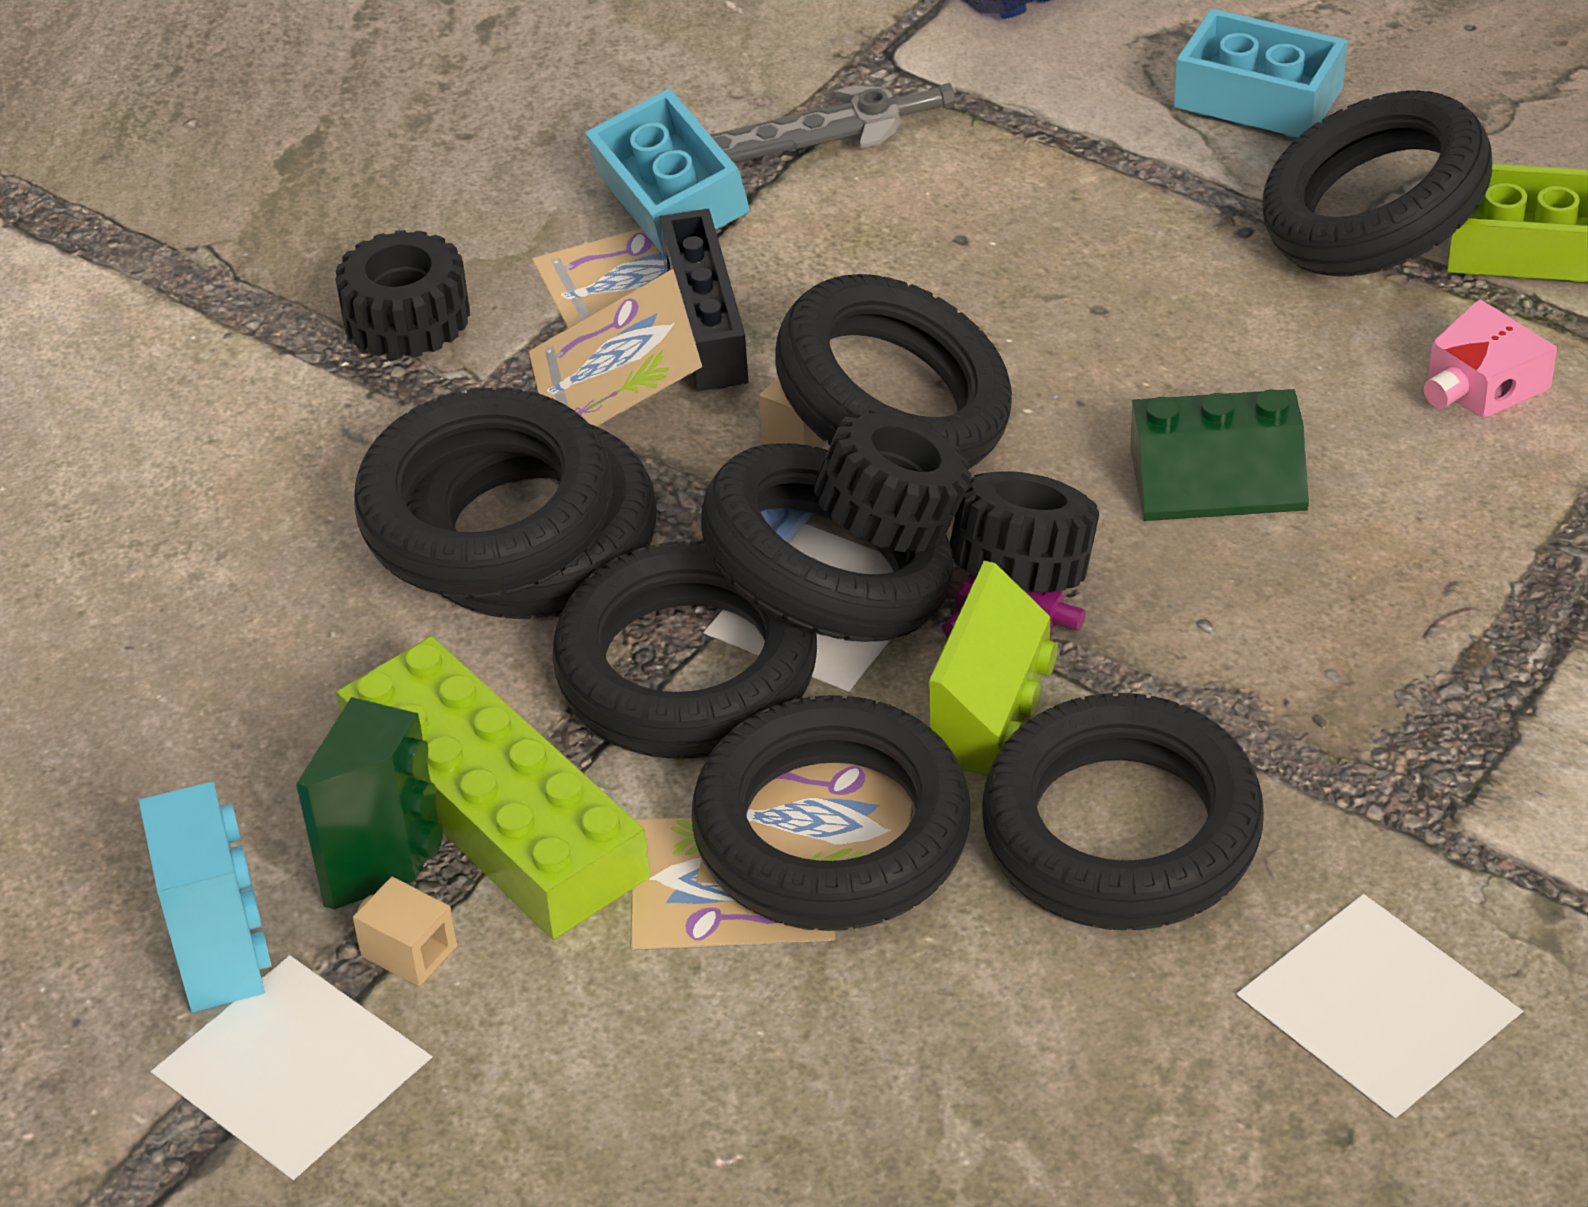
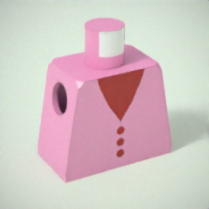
(1488, 362)

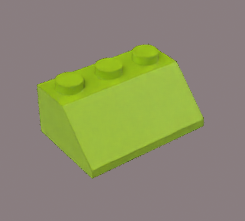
(990, 669)

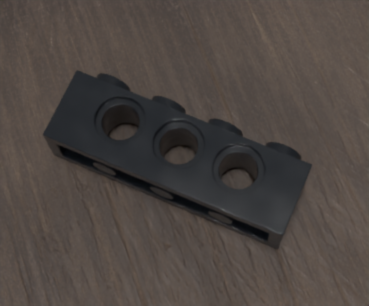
(703, 280)

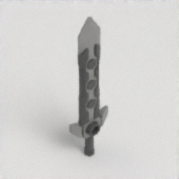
(864, 112)

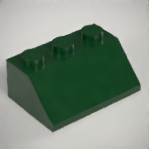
(1219, 454)
(369, 803)

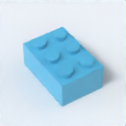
(1259, 73)
(665, 164)
(205, 895)

